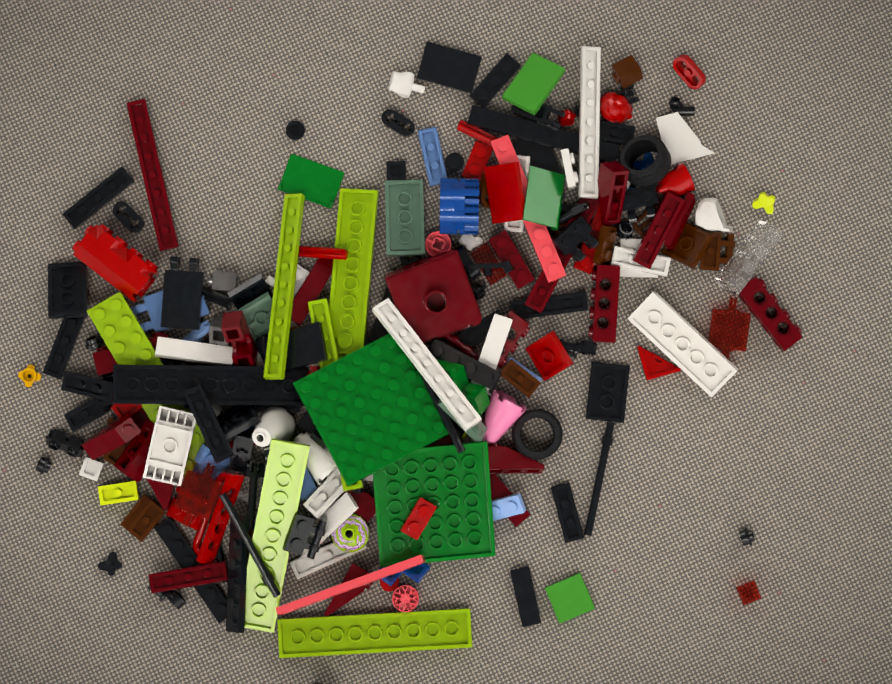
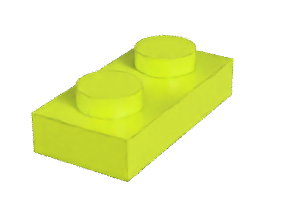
(118, 493)

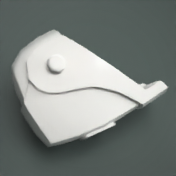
(710, 216)

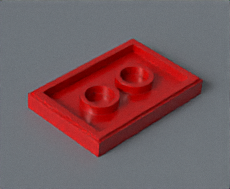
(505, 192)

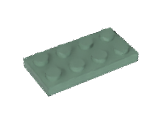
(404, 218)

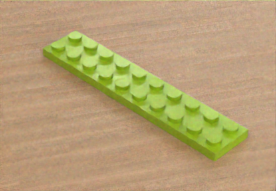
(353, 276)
(132, 347)
(275, 513)
(374, 633)

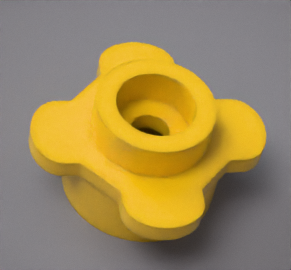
(34, 375)

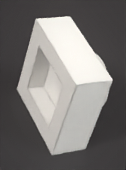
(91, 469)

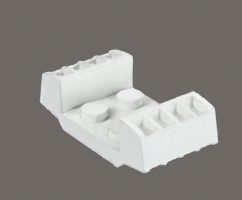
(170, 446)

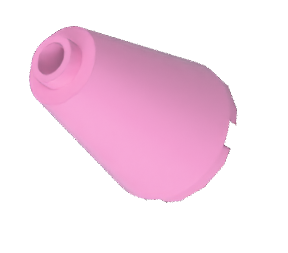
(501, 415)

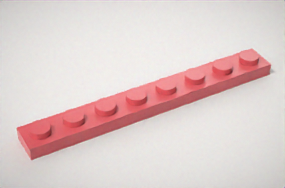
(537, 233)

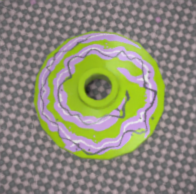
(360, 534)

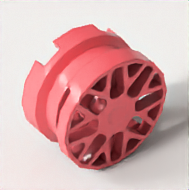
(437, 243)
(405, 598)

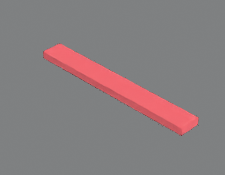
(349, 585)

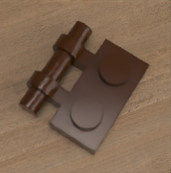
(711, 258)

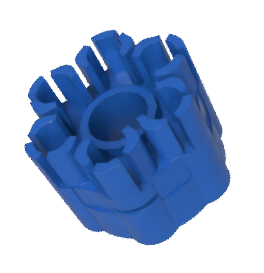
(459, 206)

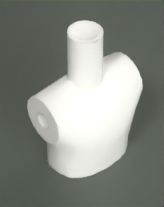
(403, 84)

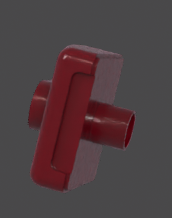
(434, 296)

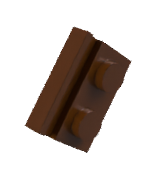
(143, 518)

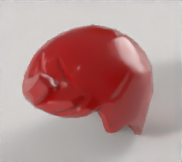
(615, 107)

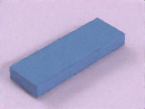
(432, 155)

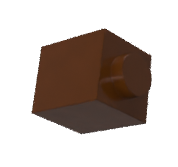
(626, 72)

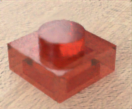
(748, 592)

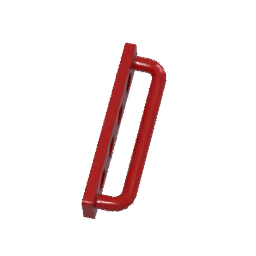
(205, 555)

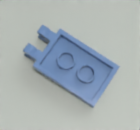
(153, 305)

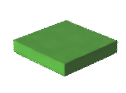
(569, 598)

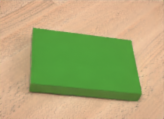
(533, 83)

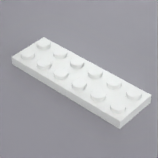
(682, 343)

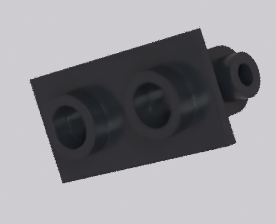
(57, 441)

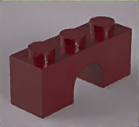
(506, 251)
(237, 331)

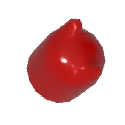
(676, 182)

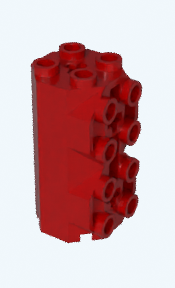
(115, 262)

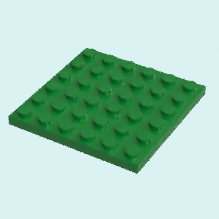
(370, 409)
(453, 483)

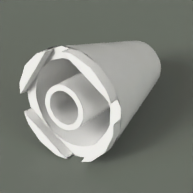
(274, 424)
(319, 459)

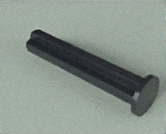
(217, 298)

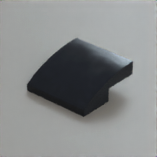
(249, 291)

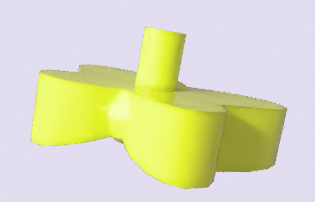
(765, 202)

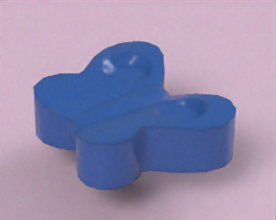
(646, 162)

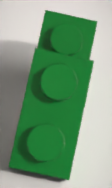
(474, 393)

